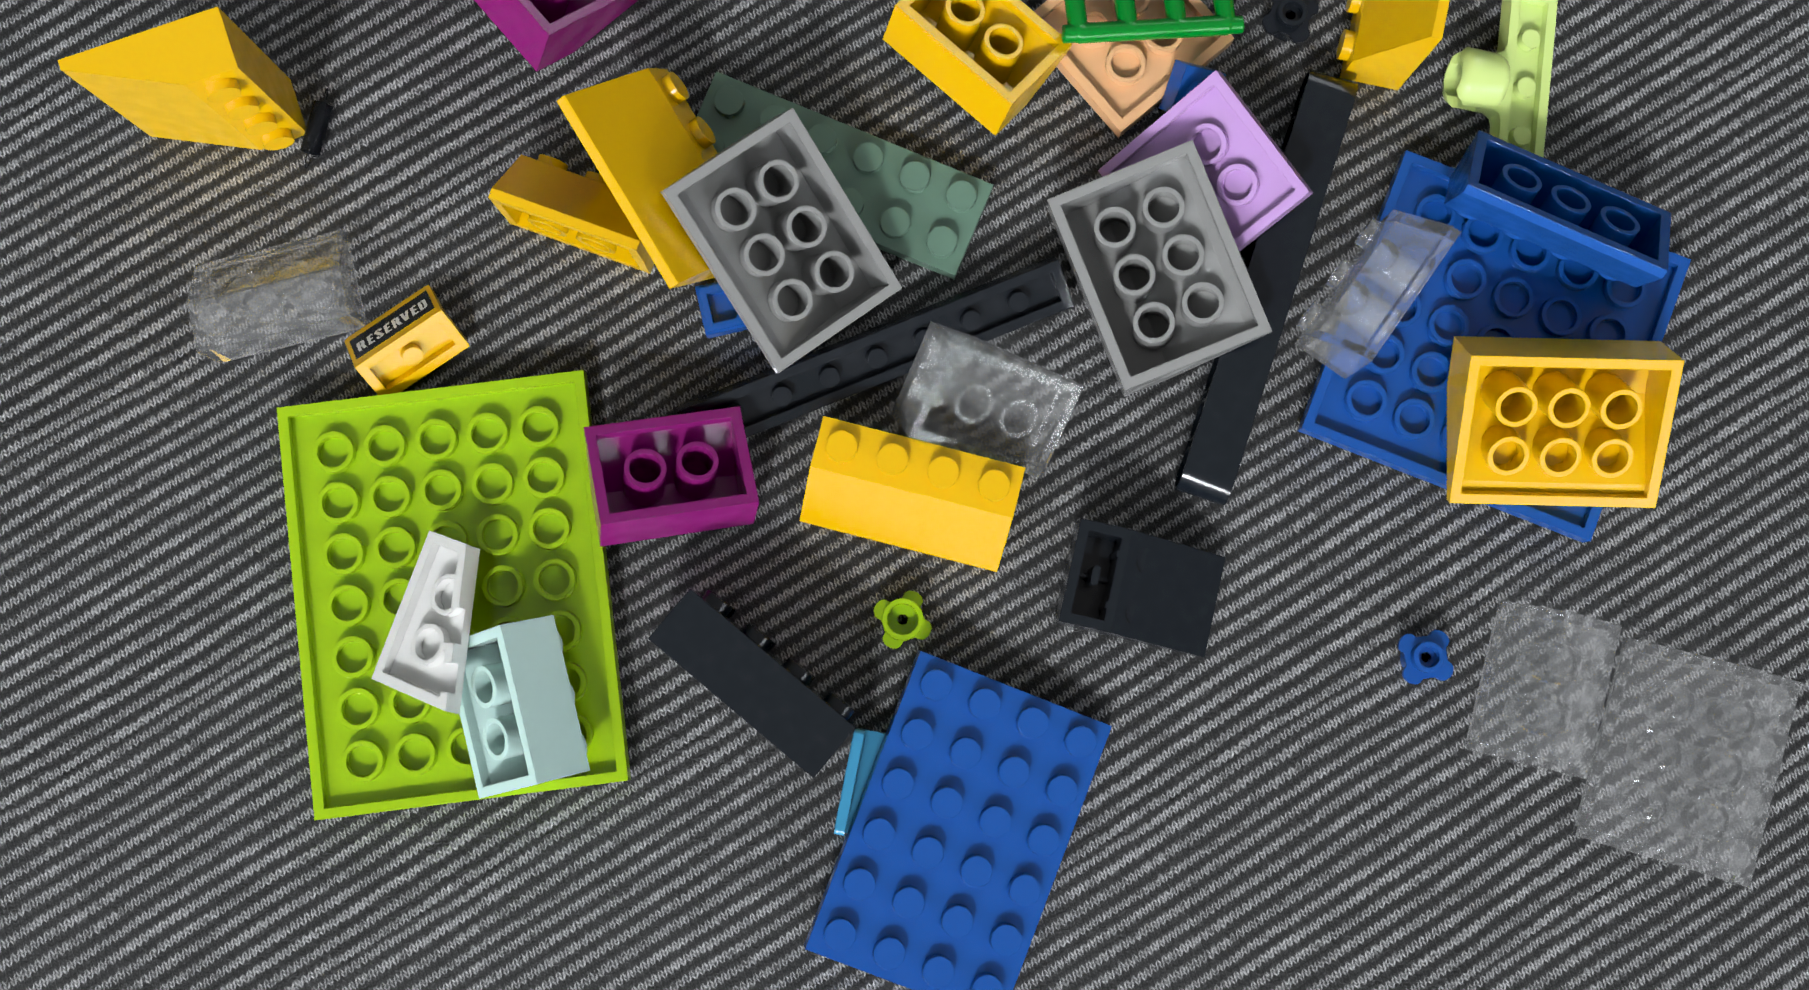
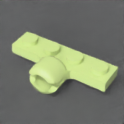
(1513, 82)

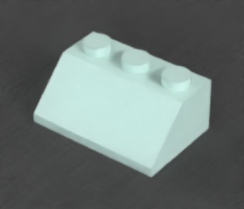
(520, 708)

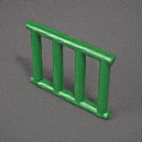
(1130, 29)

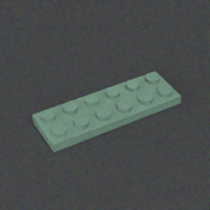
(903, 198)

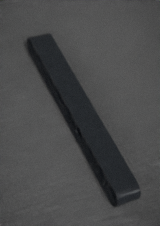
(1274, 268)

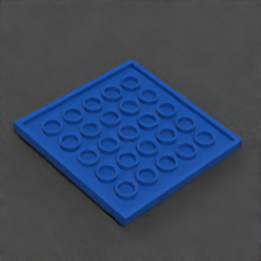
(1480, 289)

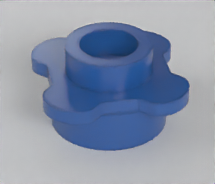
(1410, 657)

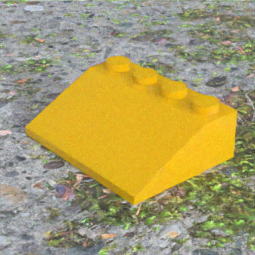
(1389, 39)
(194, 84)
(642, 143)
(1559, 420)

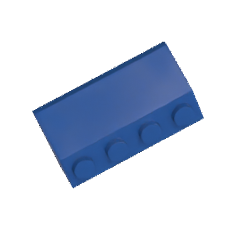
(1561, 211)

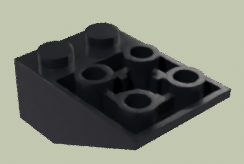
(1139, 588)

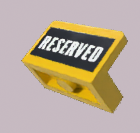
(405, 343)

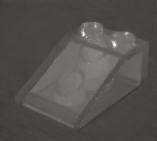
(984, 400)

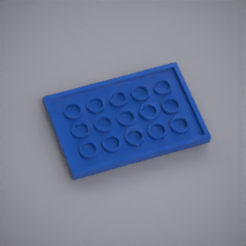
(957, 833)

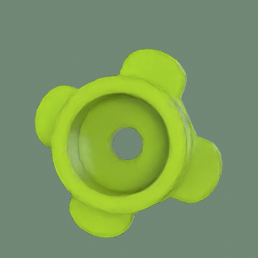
(909, 606)

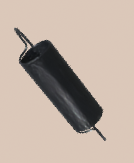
(316, 128)

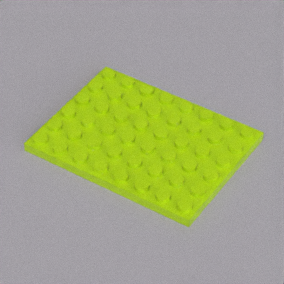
(361, 492)

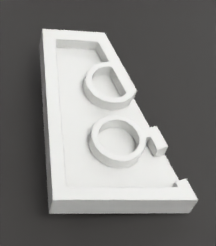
(432, 626)

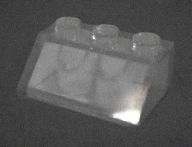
(1373, 290)
(275, 297)
(1543, 688)

